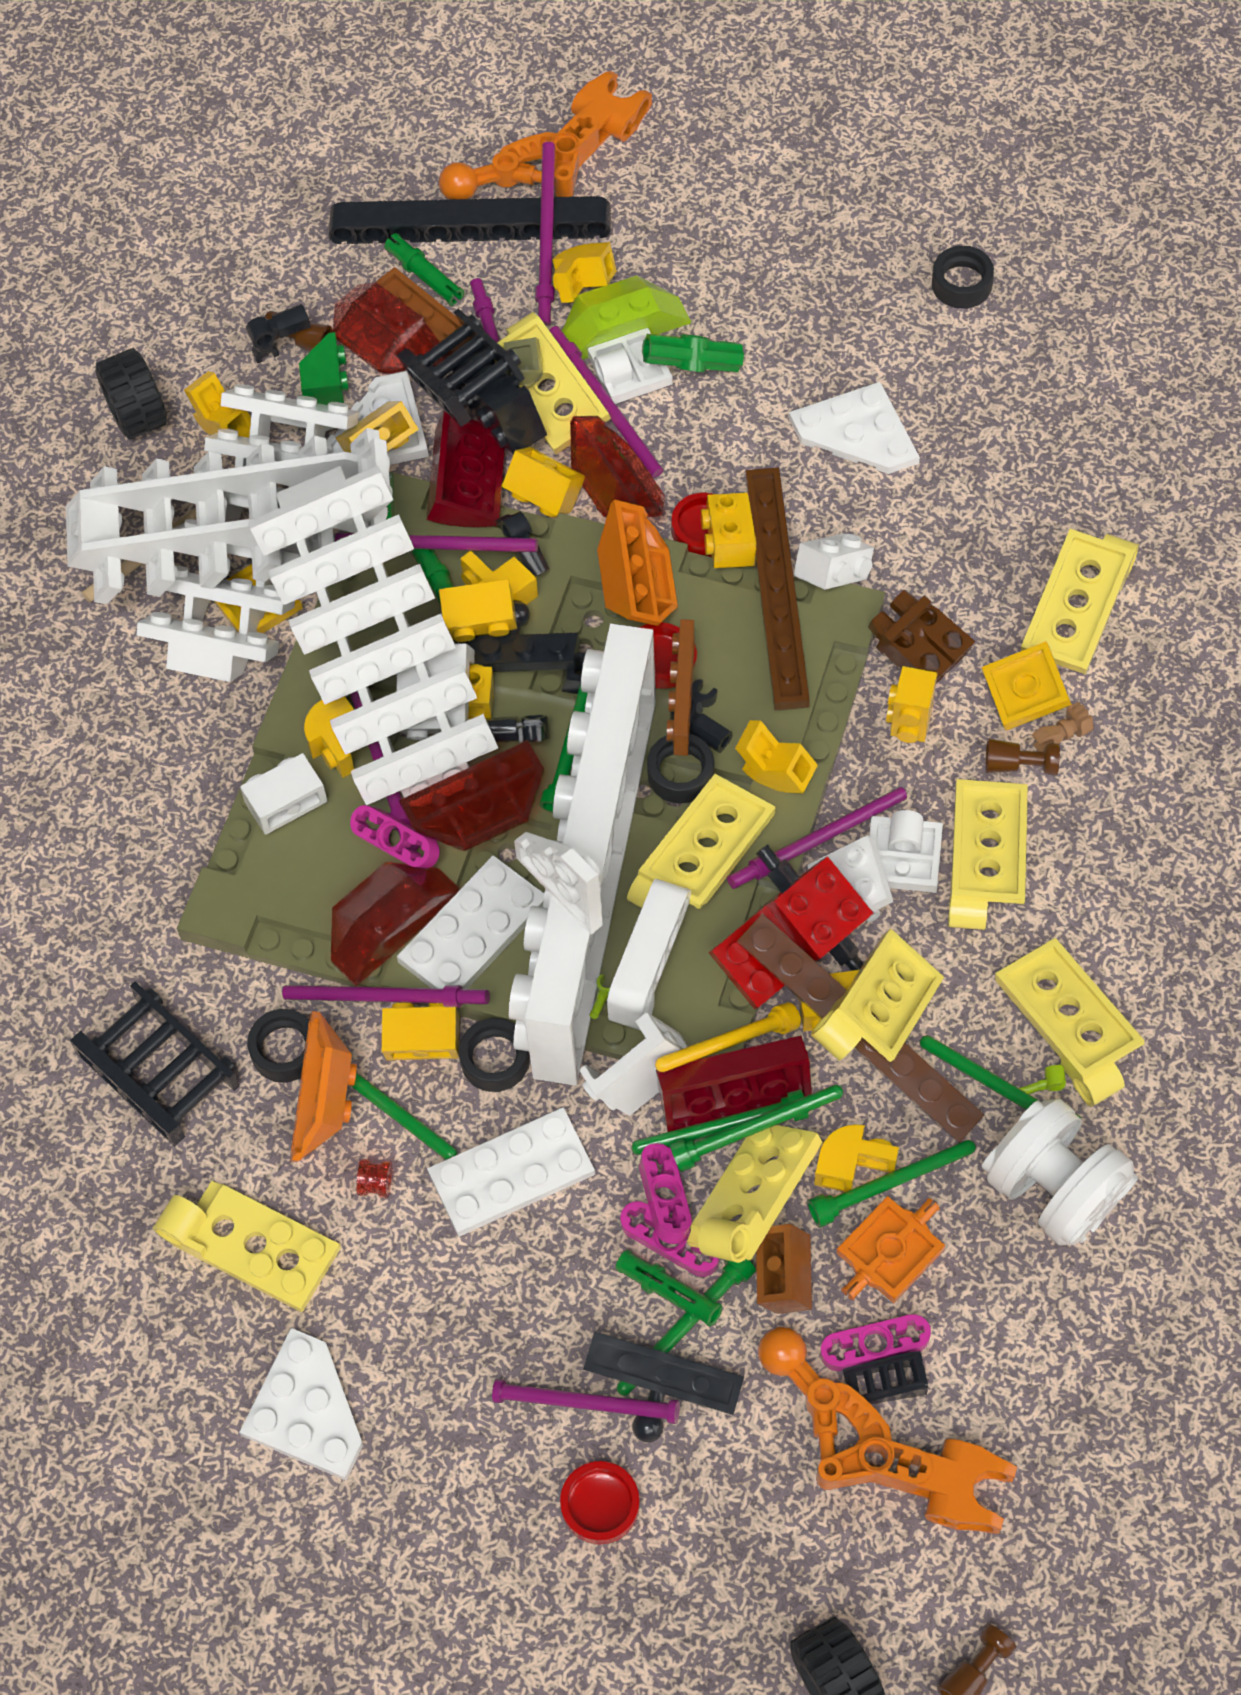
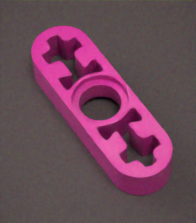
(380, 837)
(661, 1207)
(641, 1232)
(882, 1328)

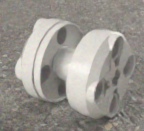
(1039, 1153)

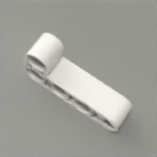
(647, 953)

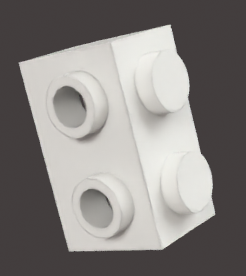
(834, 561)
(283, 793)

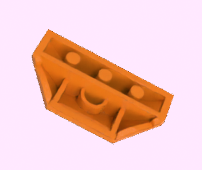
(635, 566)
(322, 1088)

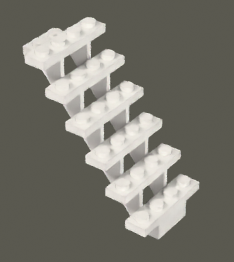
(316, 507)
(95, 519)
(220, 650)

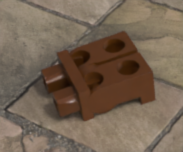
(921, 637)

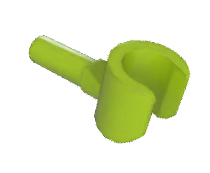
(602, 996)
(1054, 1080)

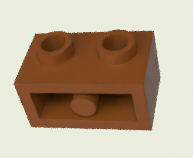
(784, 1270)

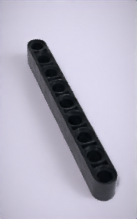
(466, 219)

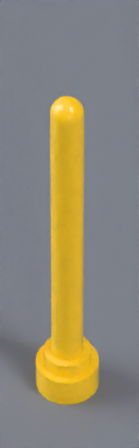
(781, 1019)

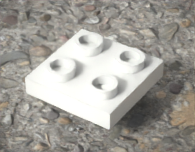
(622, 367)
(908, 850)
(864, 871)

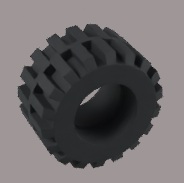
(131, 393)
(834, 1661)

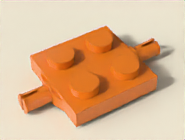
(890, 1249)

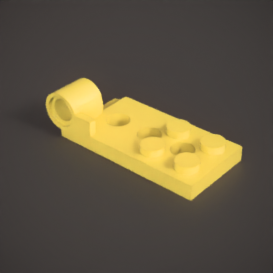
(569, 384)
(1114, 561)
(701, 822)
(969, 887)
(852, 1013)
(1085, 1062)
(777, 1179)
(192, 1228)

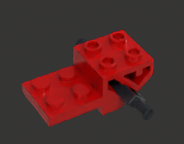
(811, 910)

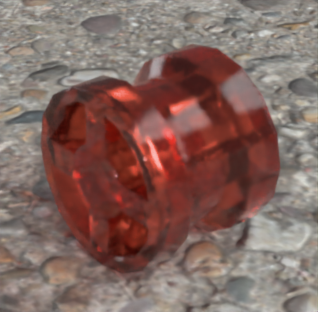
(374, 1178)

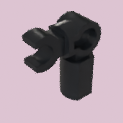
(284, 323)
(518, 527)
(703, 726)
(528, 728)

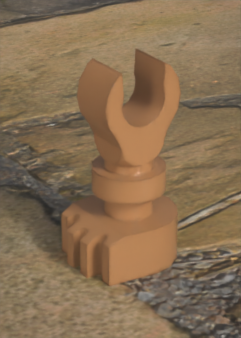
(1077, 722)

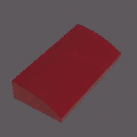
(465, 475)
(733, 1082)

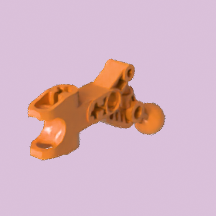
(595, 119)
(942, 1479)

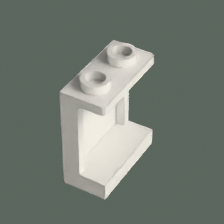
(462, 655)
(633, 1078)

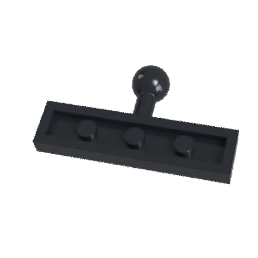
(526, 651)
(663, 1376)

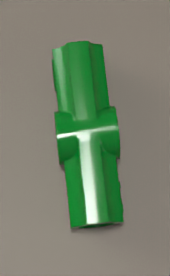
(692, 352)

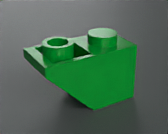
(322, 373)

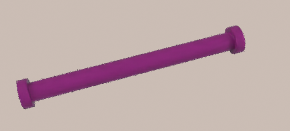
(503, 1391)

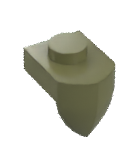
(529, 353)

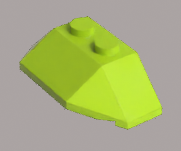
(622, 310)

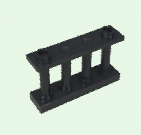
(444, 390)
(144, 1097)

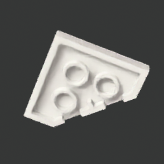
(383, 389)
(857, 428)
(565, 875)
(305, 1409)

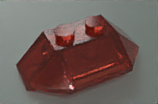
(380, 327)
(611, 468)
(478, 800)
(385, 915)

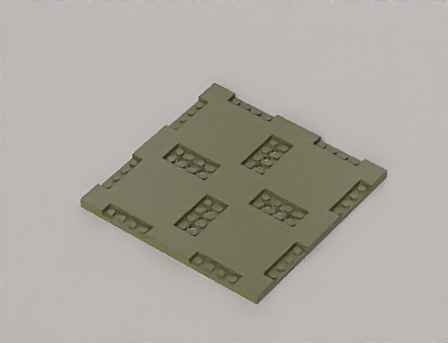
(277, 890)

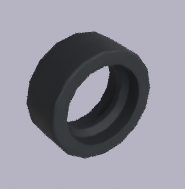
(962, 296)
(673, 791)
(263, 1027)
(491, 1081)

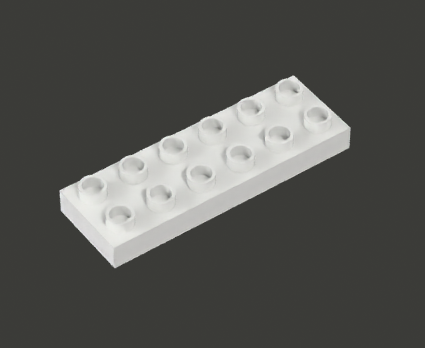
(595, 820)

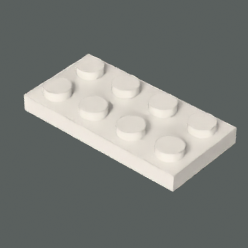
(472, 927)
(511, 1171)

